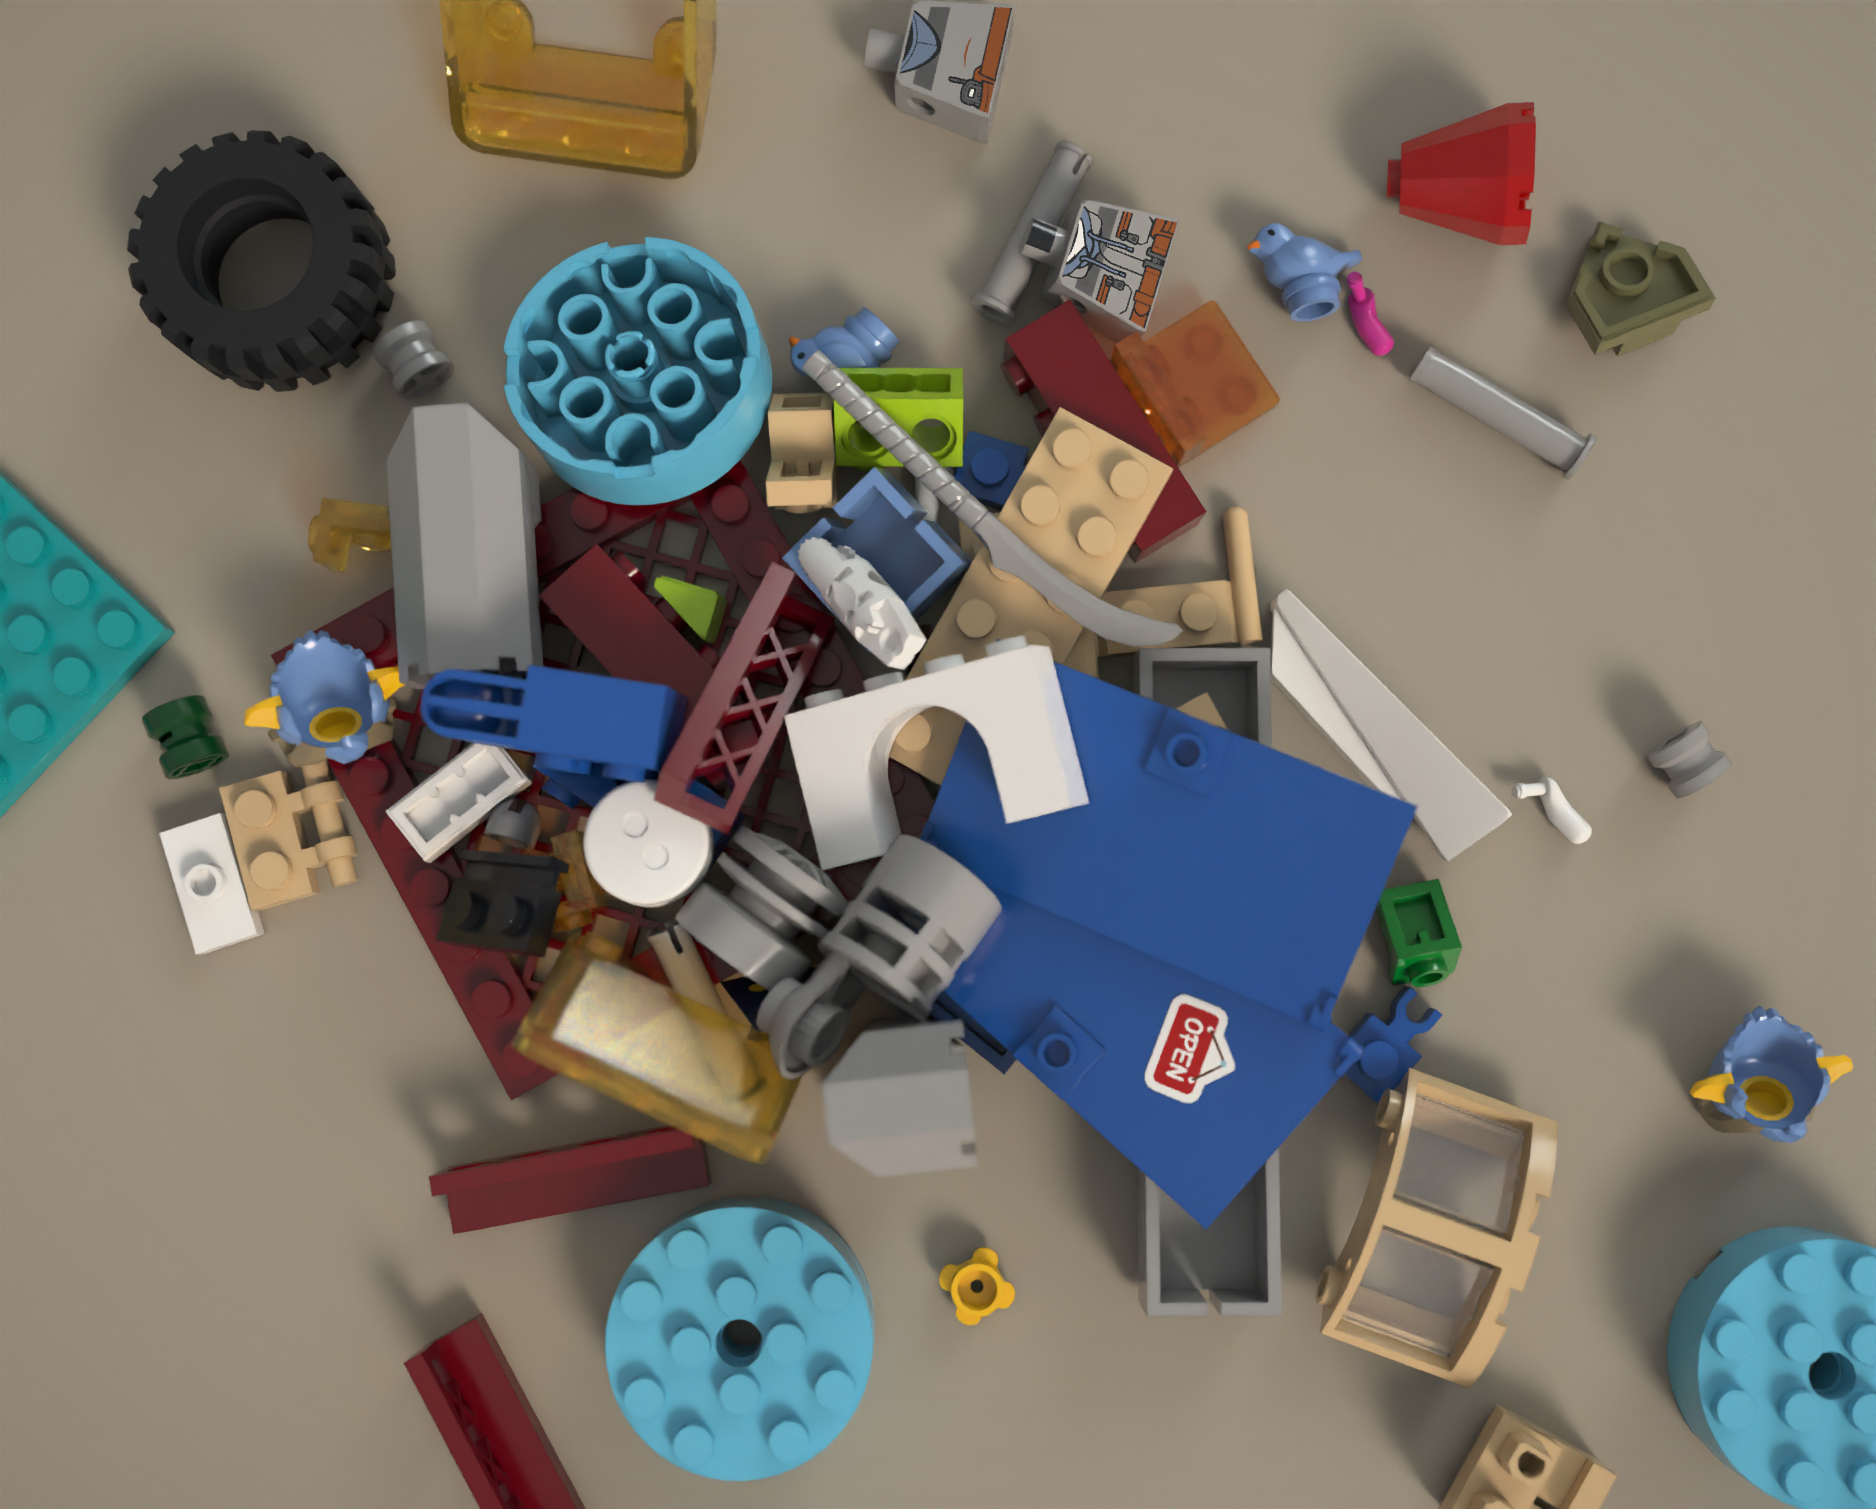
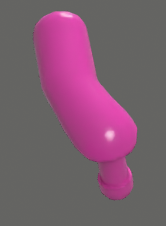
(1364, 315)

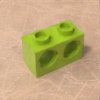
(907, 398)

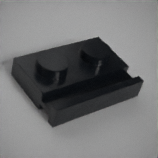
(503, 903)

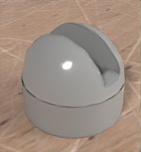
(514, 828)

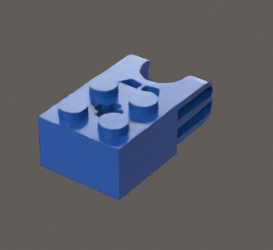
(561, 718)

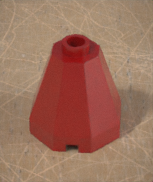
(1471, 175)

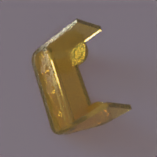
(576, 102)
(656, 1050)

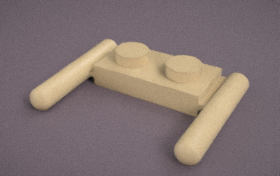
(1205, 611)

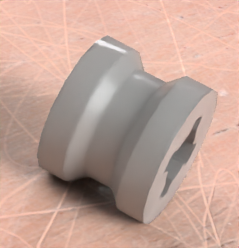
(413, 359)
(1689, 760)

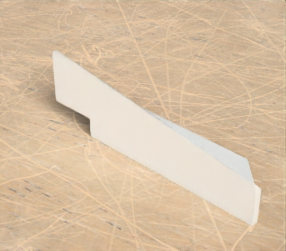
(1377, 731)

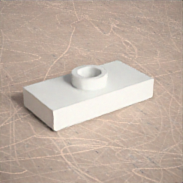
(457, 798)
(210, 884)

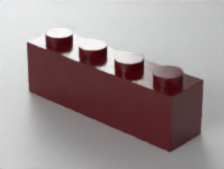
(1066, 368)
(639, 639)

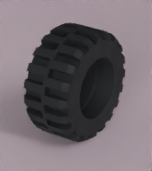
(212, 203)

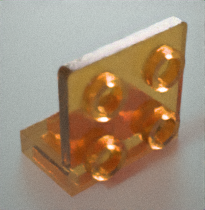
(1194, 382)

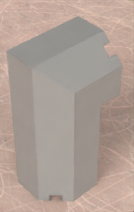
(463, 547)
(902, 1098)

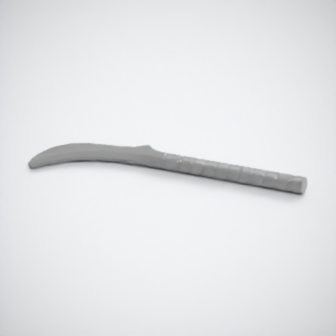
(1005, 548)

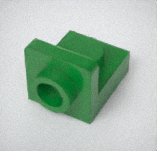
(1418, 933)

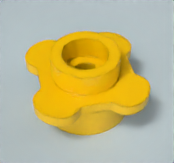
(973, 1304)

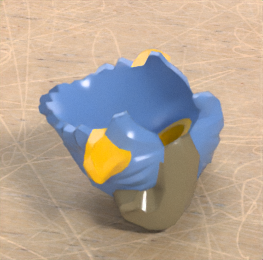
(327, 702)
(1767, 1079)

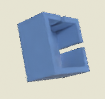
(909, 555)

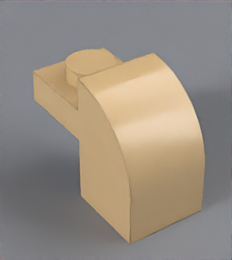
(802, 453)

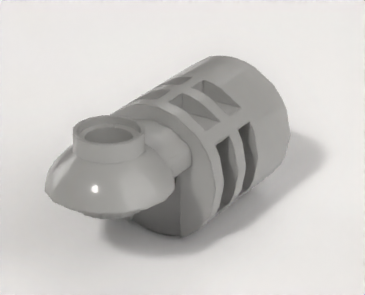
(893, 941)

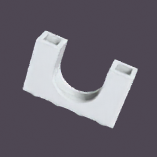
(847, 743)

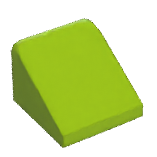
(698, 606)

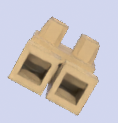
(1522, 1461)

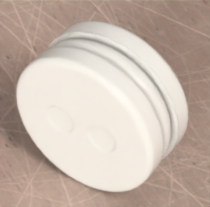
(645, 848)

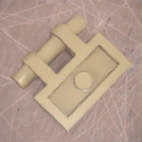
(272, 840)

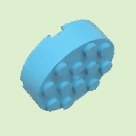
(638, 371)
(1745, 1356)
(727, 1404)

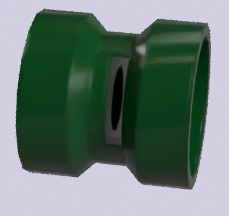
(185, 737)

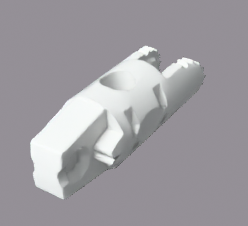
(862, 601)

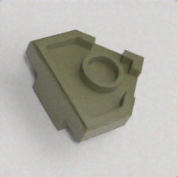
(1634, 291)

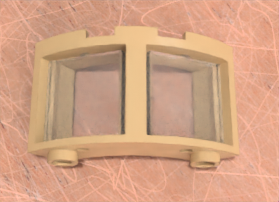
(1441, 1228)

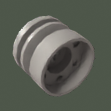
(763, 911)

